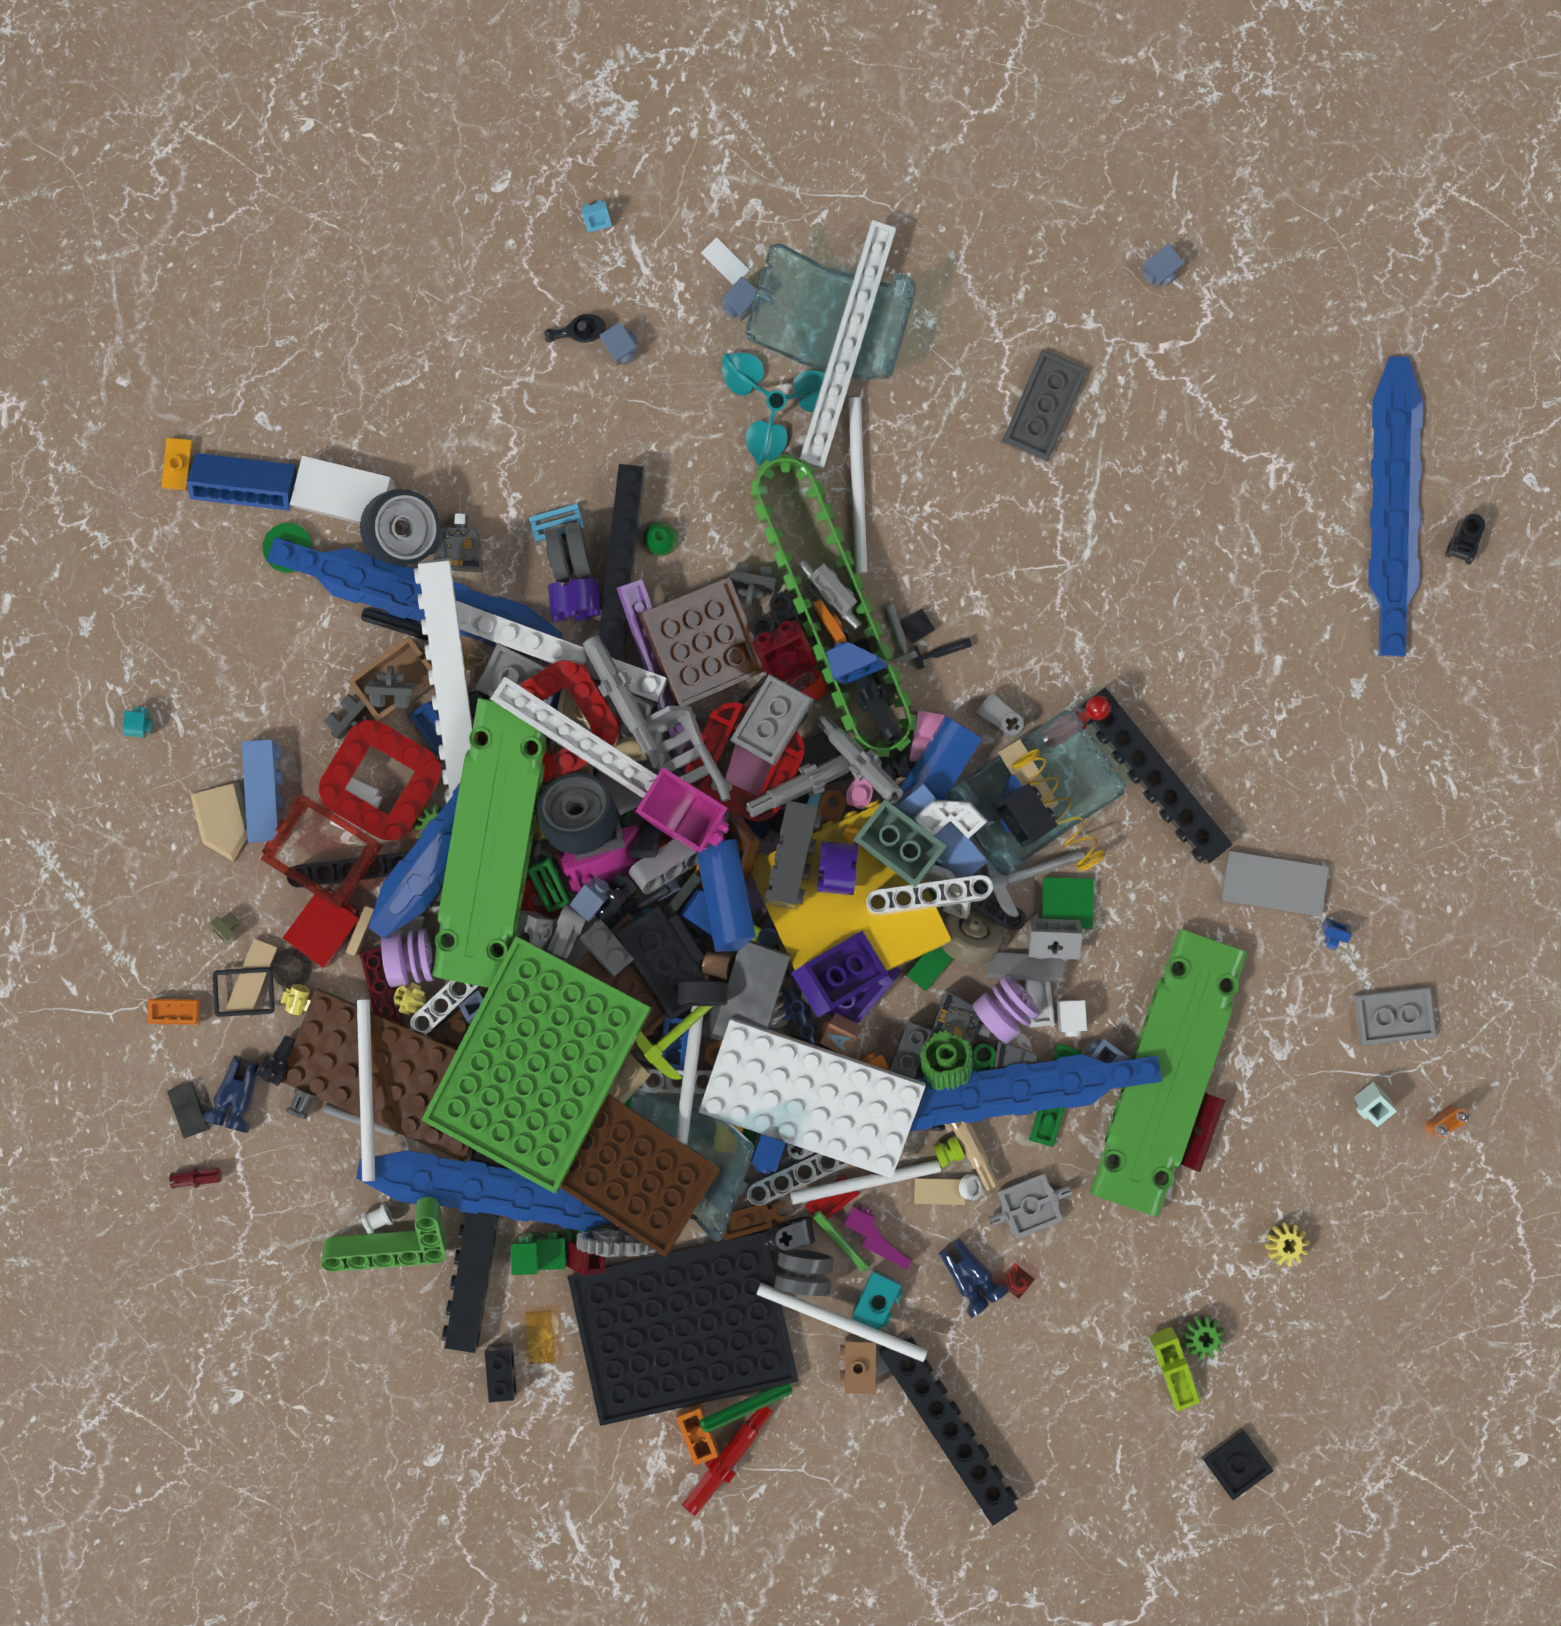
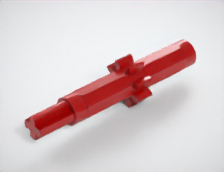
(721, 1467)

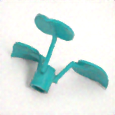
(764, 439)

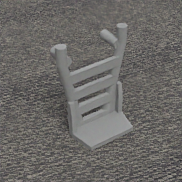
(669, 718)

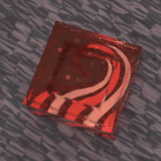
(1017, 1280)

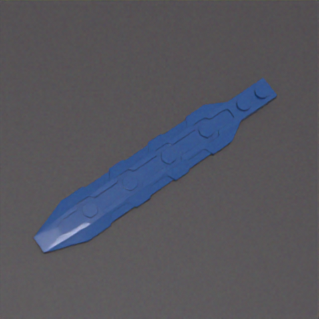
(1395, 501)
(390, 587)
(422, 872)
(1031, 1088)
(476, 1189)

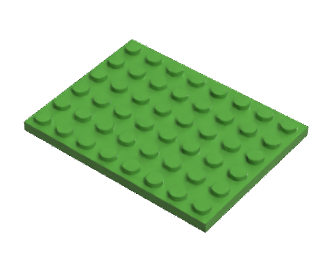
(536, 1064)

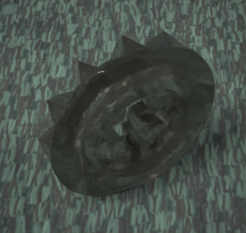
(300, 961)

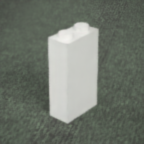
(336, 489)

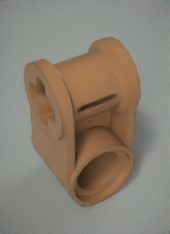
(718, 964)

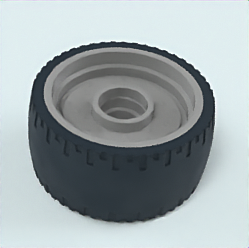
(418, 522)

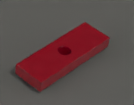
(374, 972)
(1202, 1132)

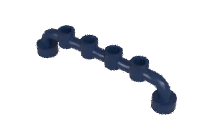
(769, 937)

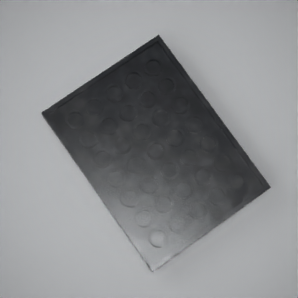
(682, 1329)

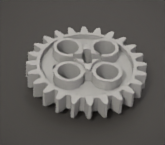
(611, 1243)

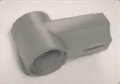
(569, 927)

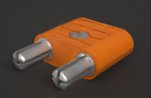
(1447, 1121)

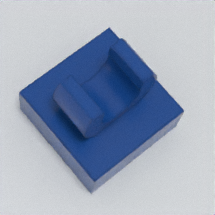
(1335, 932)

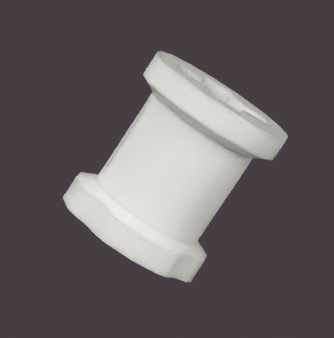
(377, 1218)

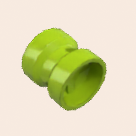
(948, 1151)

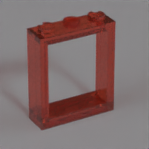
(285, 829)

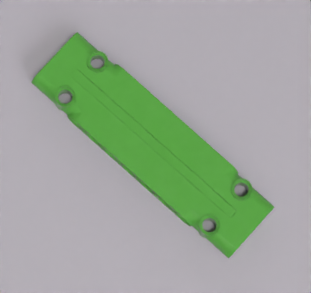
(489, 846)
(1185, 1032)

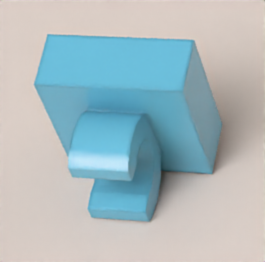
(596, 216)

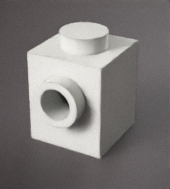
(1071, 1017)

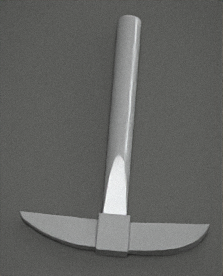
(1001, 881)

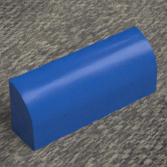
(242, 481)
(943, 758)
(726, 896)

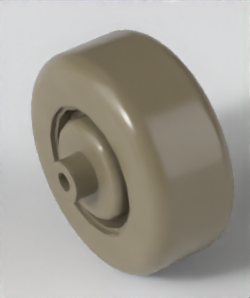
(972, 939)

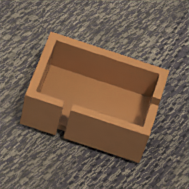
(407, 660)

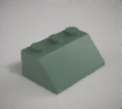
(900, 843)

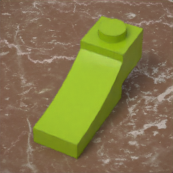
(1174, 1368)

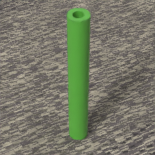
(841, 1241)

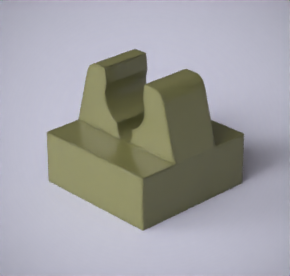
(225, 928)

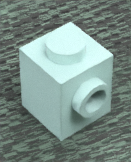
(1374, 1104)

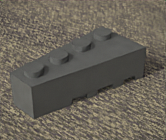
(792, 855)

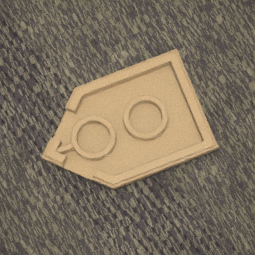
(222, 819)

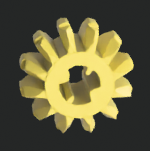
(1278, 1248)

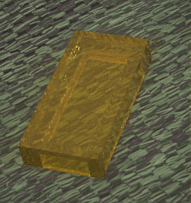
(540, 1337)

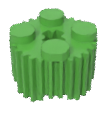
(946, 1061)

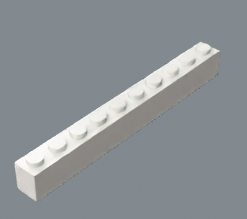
(448, 665)

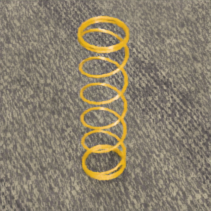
(1032, 756)

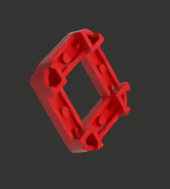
(589, 700)
(715, 737)
(348, 758)

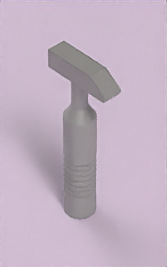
(899, 635)

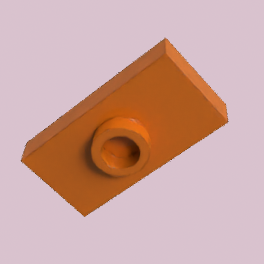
(830, 622)
(174, 1011)

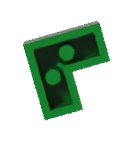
(538, 1253)

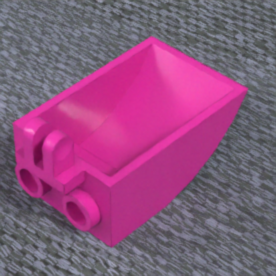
(683, 812)
(602, 865)

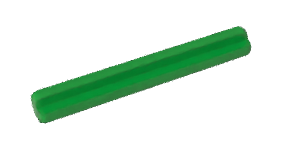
(744, 1407)

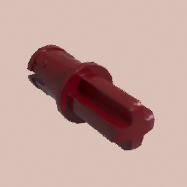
(195, 1177)

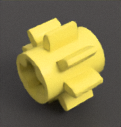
(409, 998)
(296, 999)

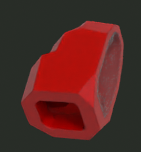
(810, 683)

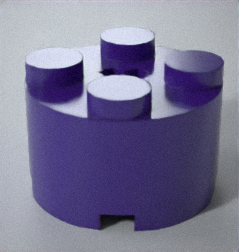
(574, 599)
(837, 868)

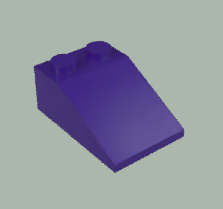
(839, 973)
(861, 1003)

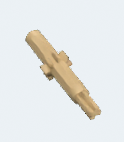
(974, 1152)

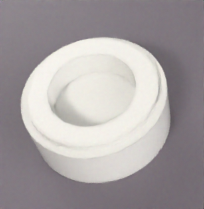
(971, 1187)

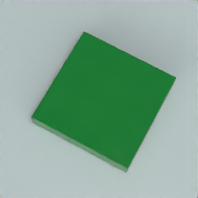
(1068, 900)

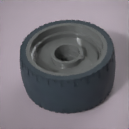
(577, 813)

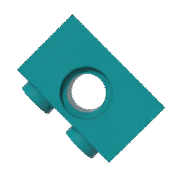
(877, 1284)

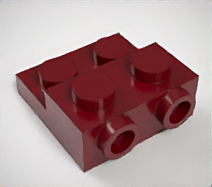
(784, 651)

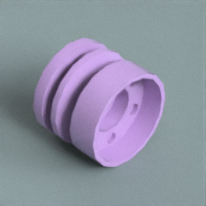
(404, 958)
(1001, 1013)

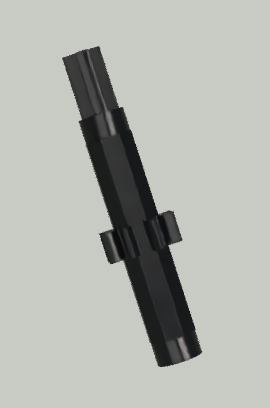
(873, 698)

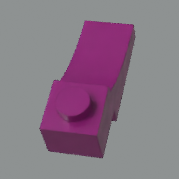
(862, 1221)

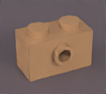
(859, 1366)

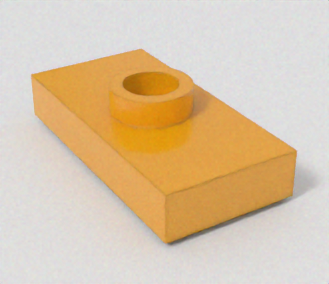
(177, 464)

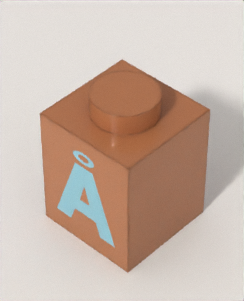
(840, 1034)

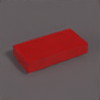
(831, 1204)

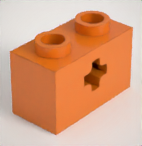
(700, 1444)

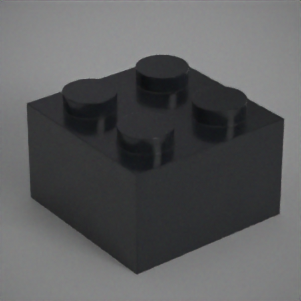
(1026, 814)

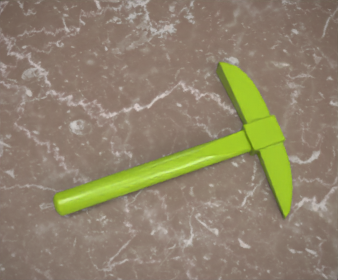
(654, 1051)

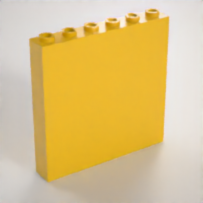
(833, 918)

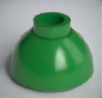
(660, 538)

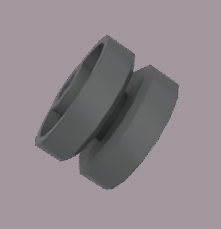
(566, 553)
(804, 1272)

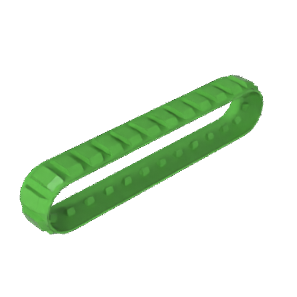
(855, 584)

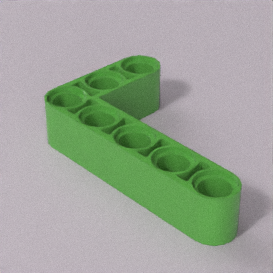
(392, 1249)

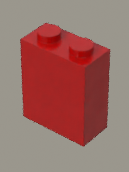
(322, 929)

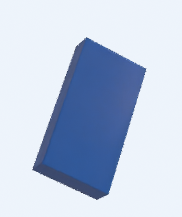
(424, 719)

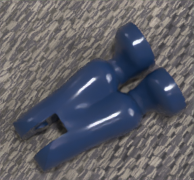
(234, 1092)
(970, 1274)

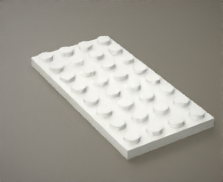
(812, 1097)

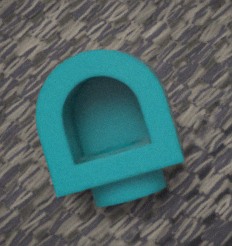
(137, 722)

